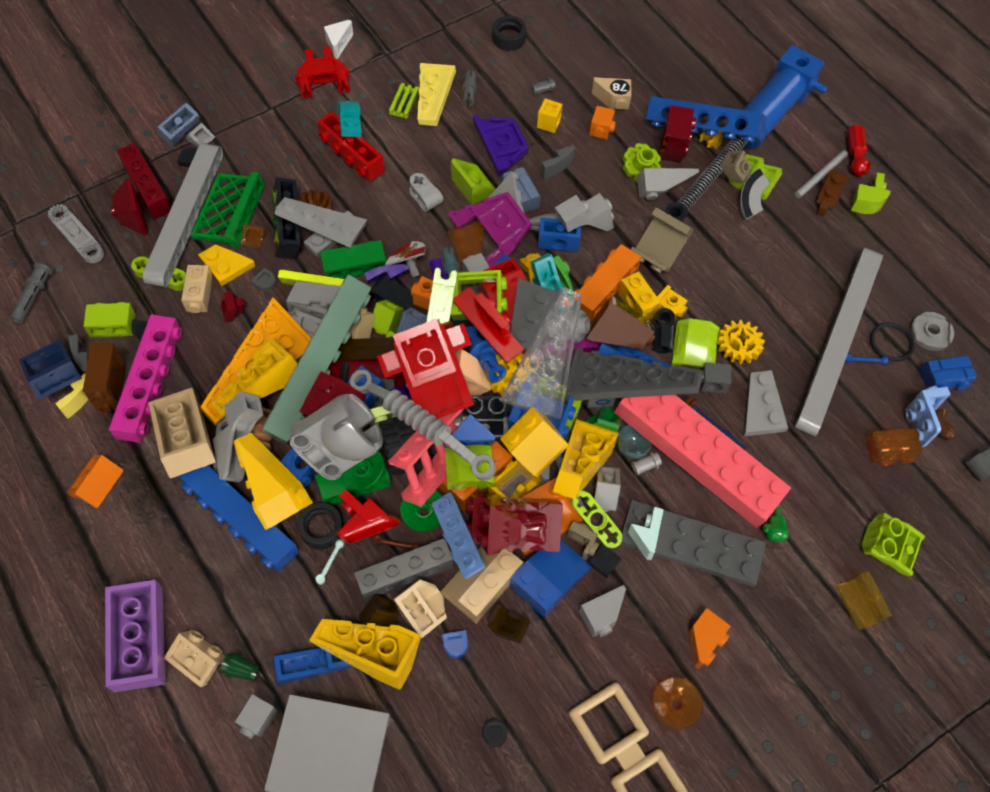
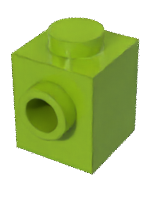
(386, 317)

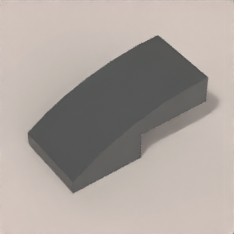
(562, 160)
(78, 352)

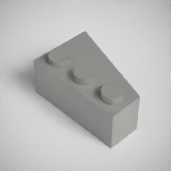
(311, 297)

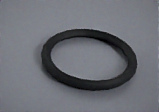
(889, 324)

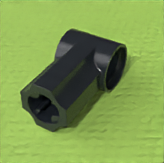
(664, 331)

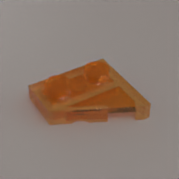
(466, 240)

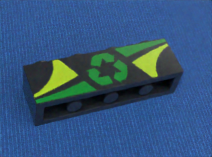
(285, 232)

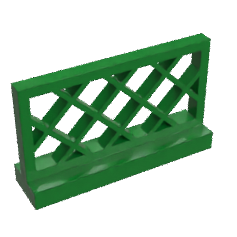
(242, 210)

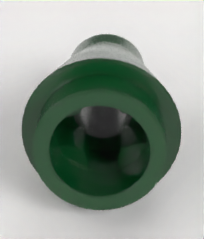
(238, 667)

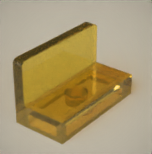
(864, 601)

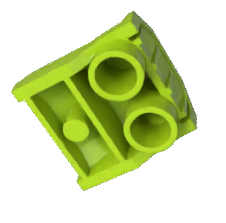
(694, 343)
(460, 473)
(892, 542)

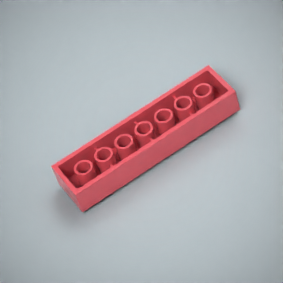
(706, 454)

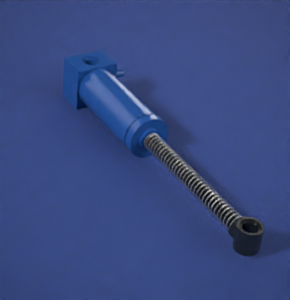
(792, 83)

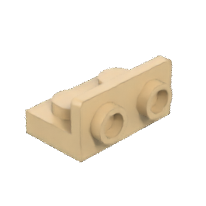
(194, 657)

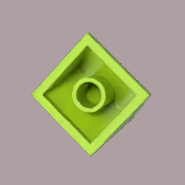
(471, 181)

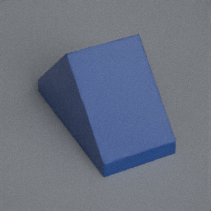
(472, 433)

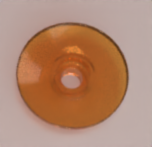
(686, 694)

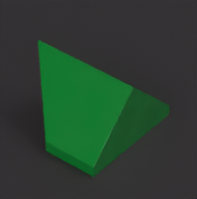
(606, 419)

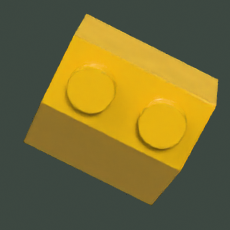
(534, 441)

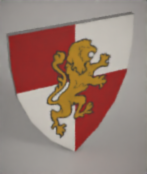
(409, 254)

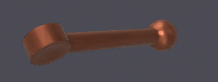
(378, 541)

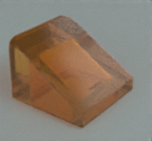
(253, 236)

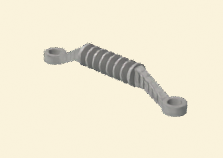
(422, 421)

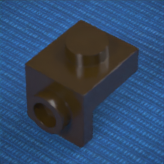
(508, 624)

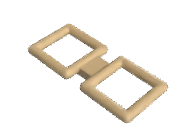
(626, 751)

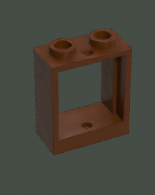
(104, 376)

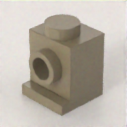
(739, 169)

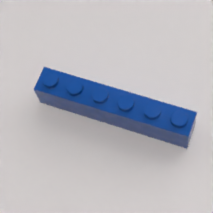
(238, 514)

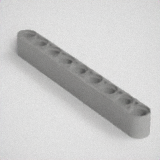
(183, 215)

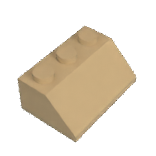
(481, 591)

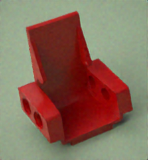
(431, 366)

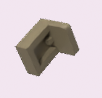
(582, 534)

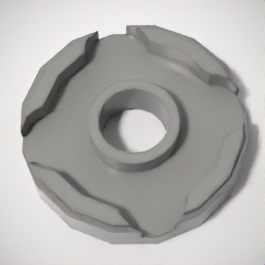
(927, 340)

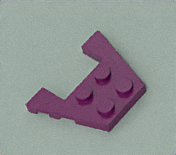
(502, 221)

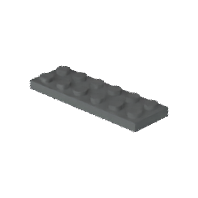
(700, 545)

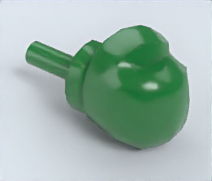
(776, 529)

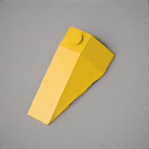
(262, 377)
(273, 486)
(373, 649)

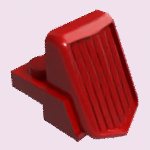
(365, 520)

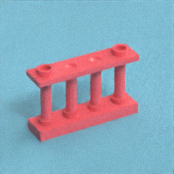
(433, 470)

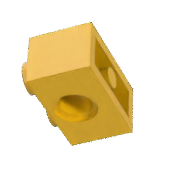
(639, 295)

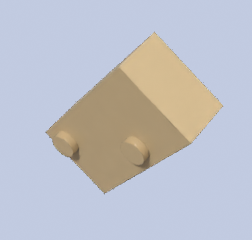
(181, 433)

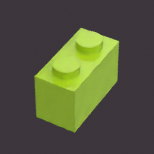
(109, 319)

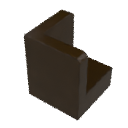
(379, 611)

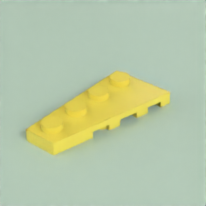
(433, 91)

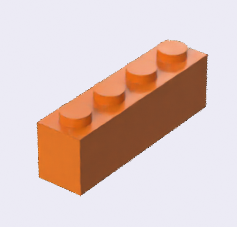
(607, 279)

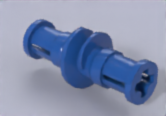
(486, 356)

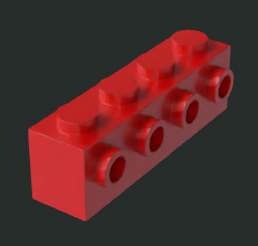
(354, 150)

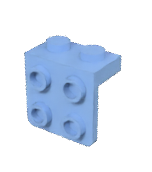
(922, 413)

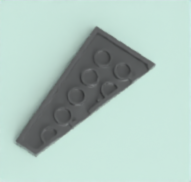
(622, 376)

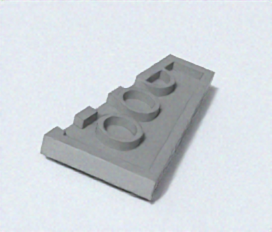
(326, 222)

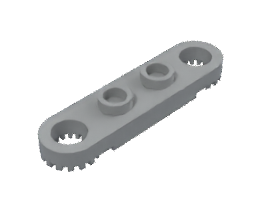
(76, 233)

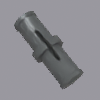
(469, 88)

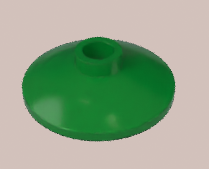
(364, 473)
(413, 519)

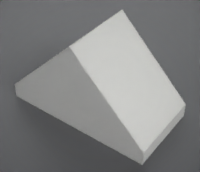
(338, 36)

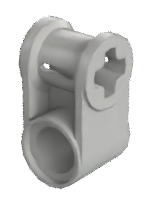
(424, 192)

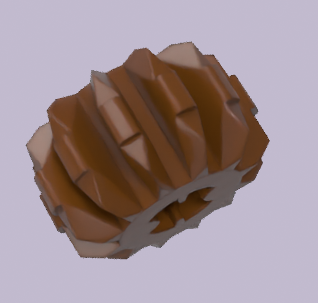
(317, 198)

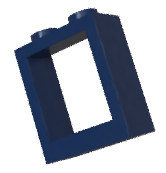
(55, 362)

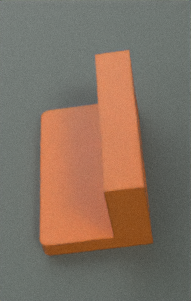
(95, 480)

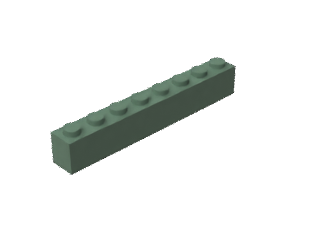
(317, 356)

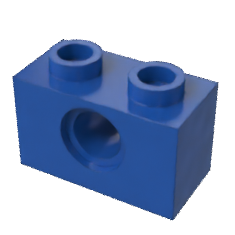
(555, 237)

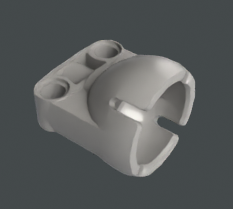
(334, 436)

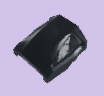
(490, 413)

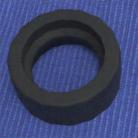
(512, 23)
(311, 511)

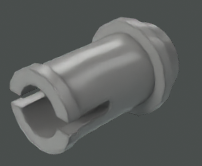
(642, 465)

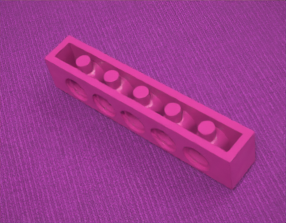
(143, 366)

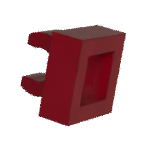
(231, 306)

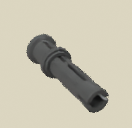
(33, 285)

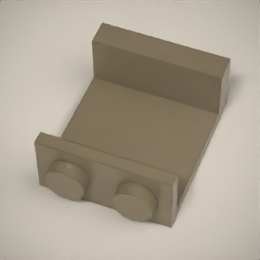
(662, 241)

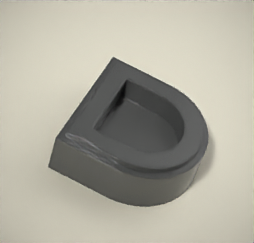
(264, 280)

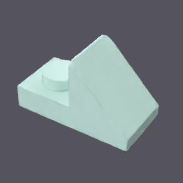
(647, 536)

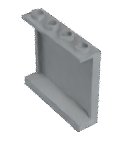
(327, 748)

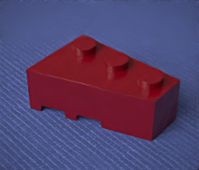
(677, 134)

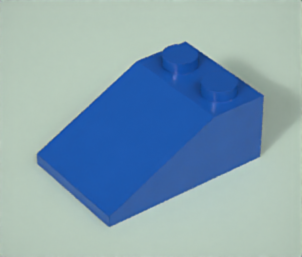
(549, 577)

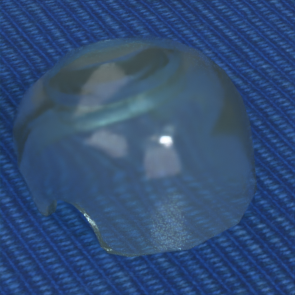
(633, 443)

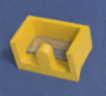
(514, 481)

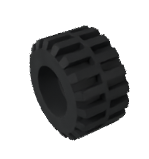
(395, 435)

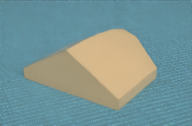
(421, 606)

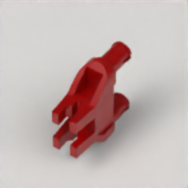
(321, 71)

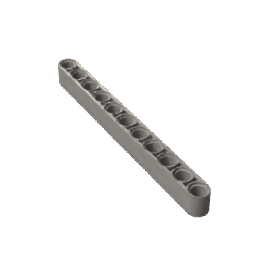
(838, 343)

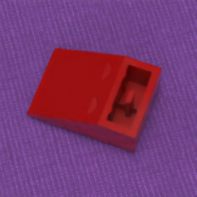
(512, 272)

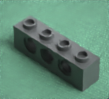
(404, 570)

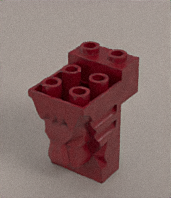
(514, 523)

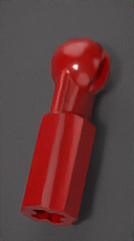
(857, 149)

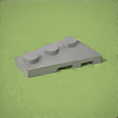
(764, 406)

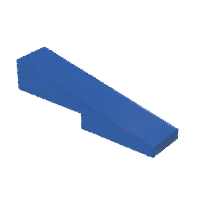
(305, 665)

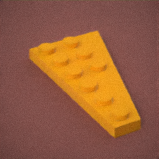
(273, 324)

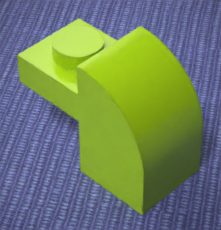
(870, 198)

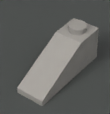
(658, 181)

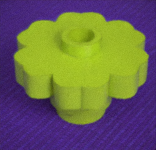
(639, 158)

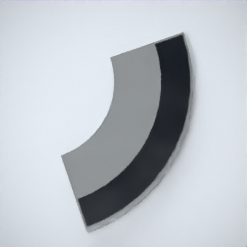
(751, 194)

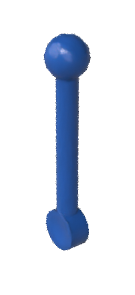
(884, 360)

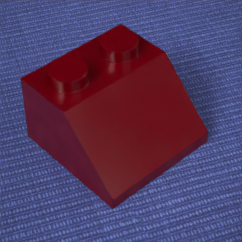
(324, 390)

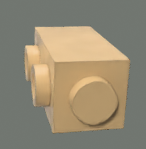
(197, 288)

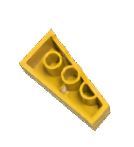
(584, 456)

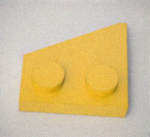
(225, 264)

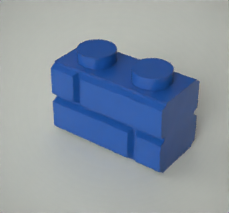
(949, 373)

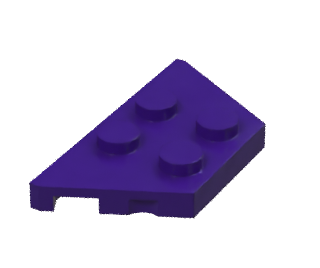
(502, 141)

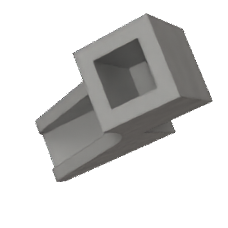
(592, 212)
(241, 417)

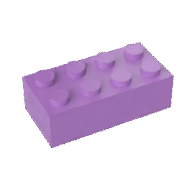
(134, 636)

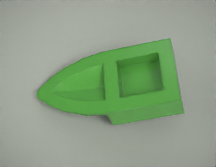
(563, 272)

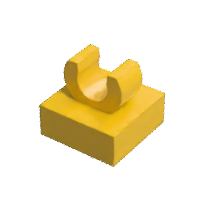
(711, 141)

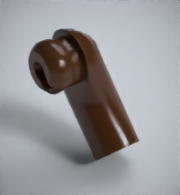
(946, 429)

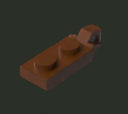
(831, 191)

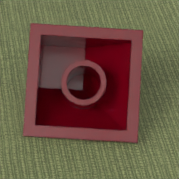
(128, 208)

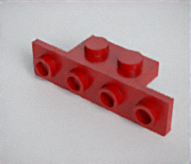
(489, 323)

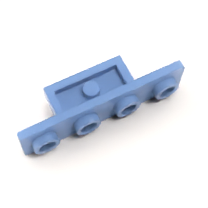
(458, 536)

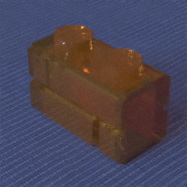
(893, 446)

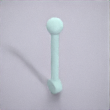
(320, 579)

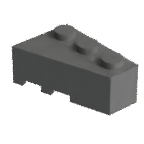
(529, 311)

